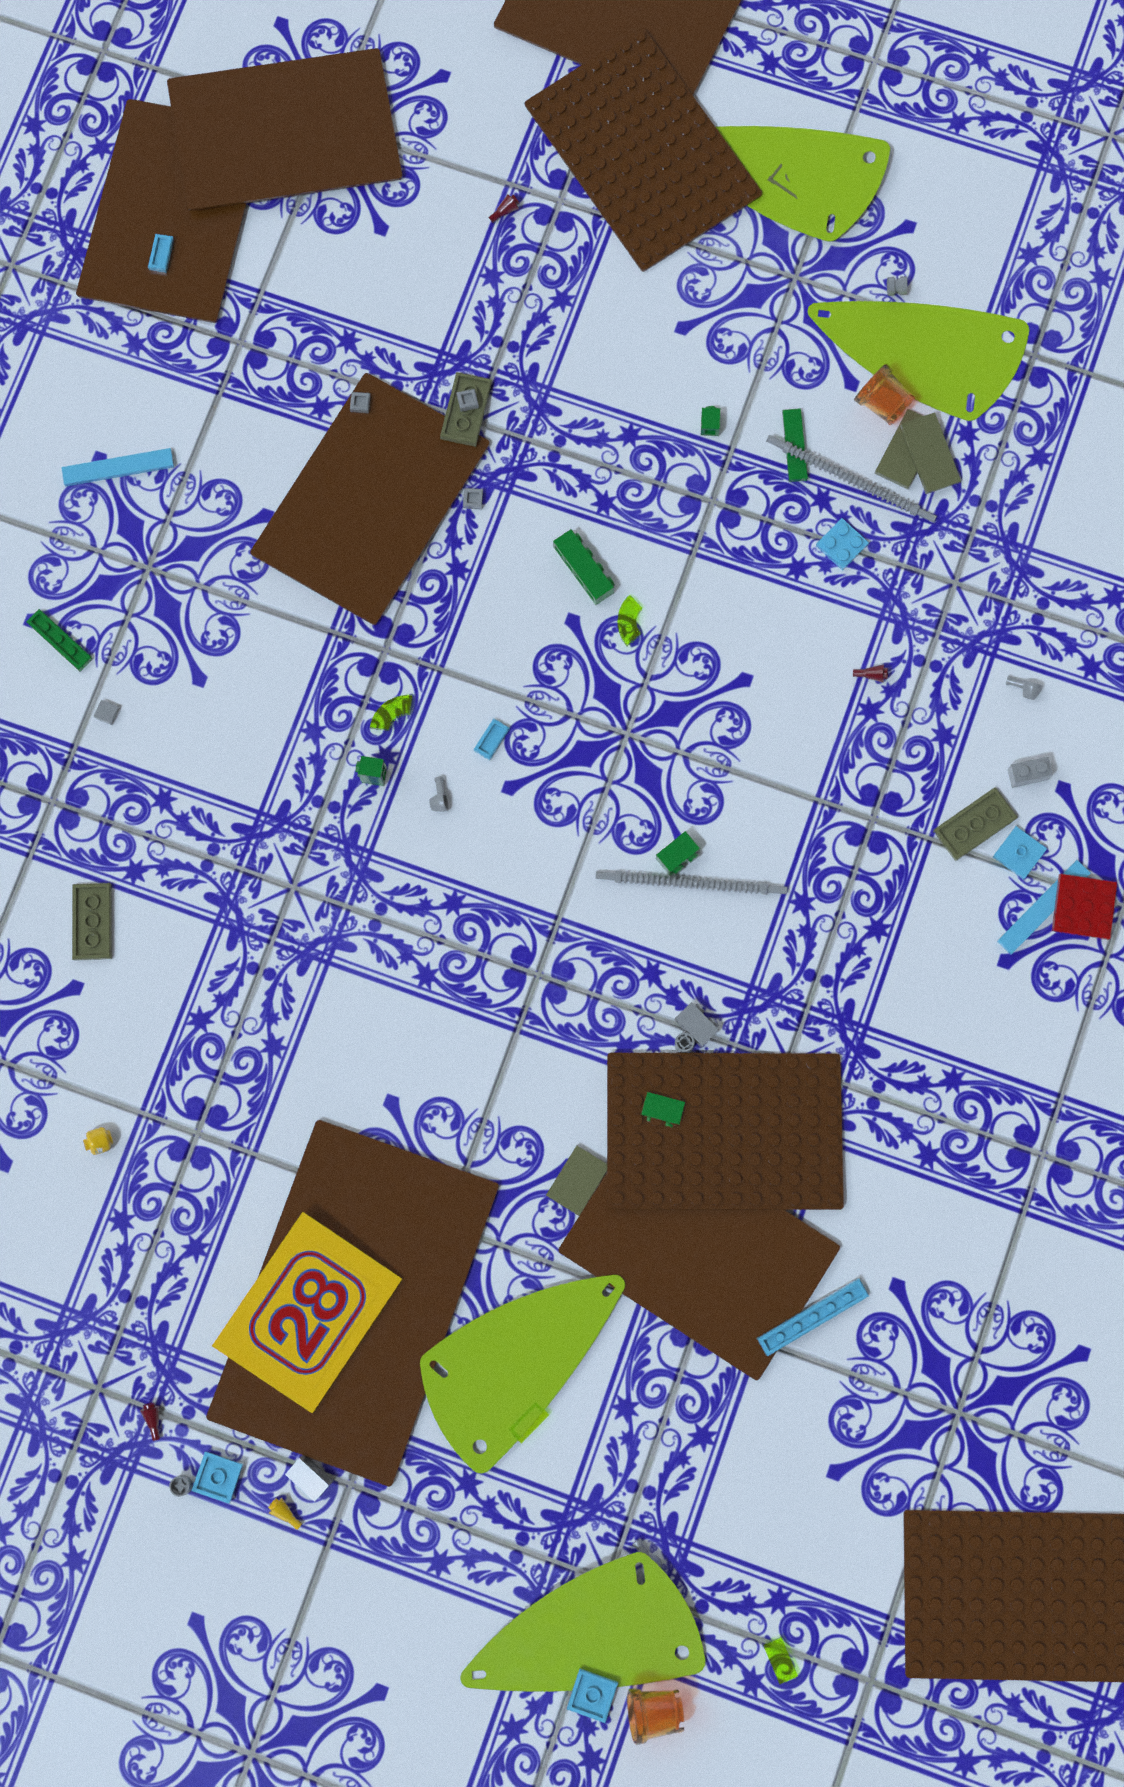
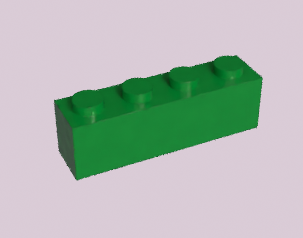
(583, 566)

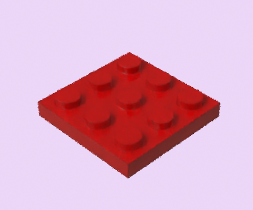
(1084, 906)

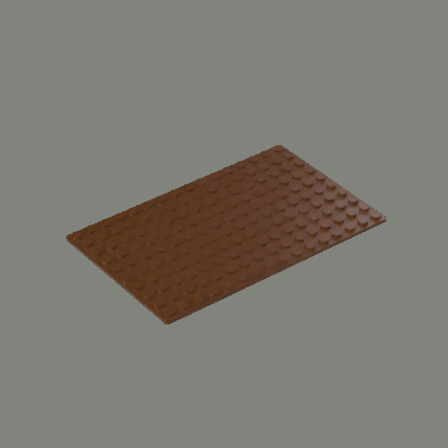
(418, 1224)

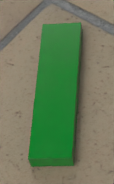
(794, 434)
(59, 640)

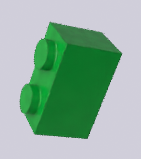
(371, 770)
(678, 853)
(663, 1108)

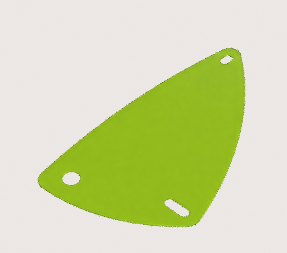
(823, 173)
(930, 348)
(512, 1361)
(596, 1625)

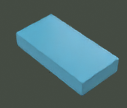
(161, 253)
(491, 739)

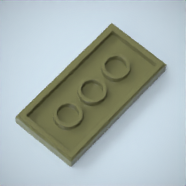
(465, 425)
(930, 453)
(897, 461)
(975, 824)
(91, 921)

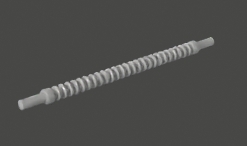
(788, 448)
(764, 888)

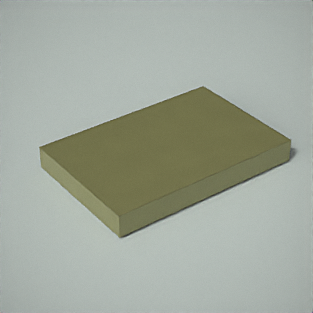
(577, 1180)

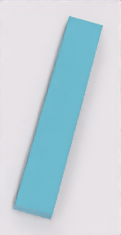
(117, 467)
(1037, 913)
(812, 1317)

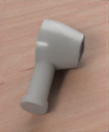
(1030, 689)
(439, 801)
(641, 1548)

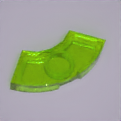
(627, 620)
(390, 711)

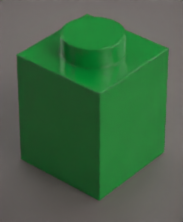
(710, 421)

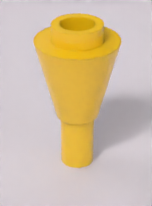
(280, 1510)

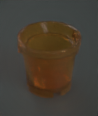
(885, 395)
(653, 1714)

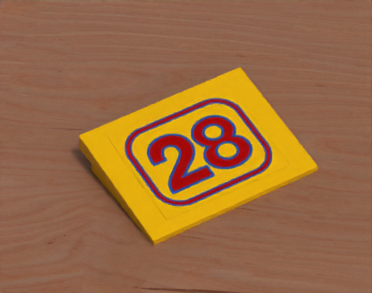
(307, 1312)

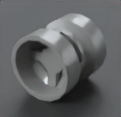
(898, 286)
(684, 1043)
(181, 1485)

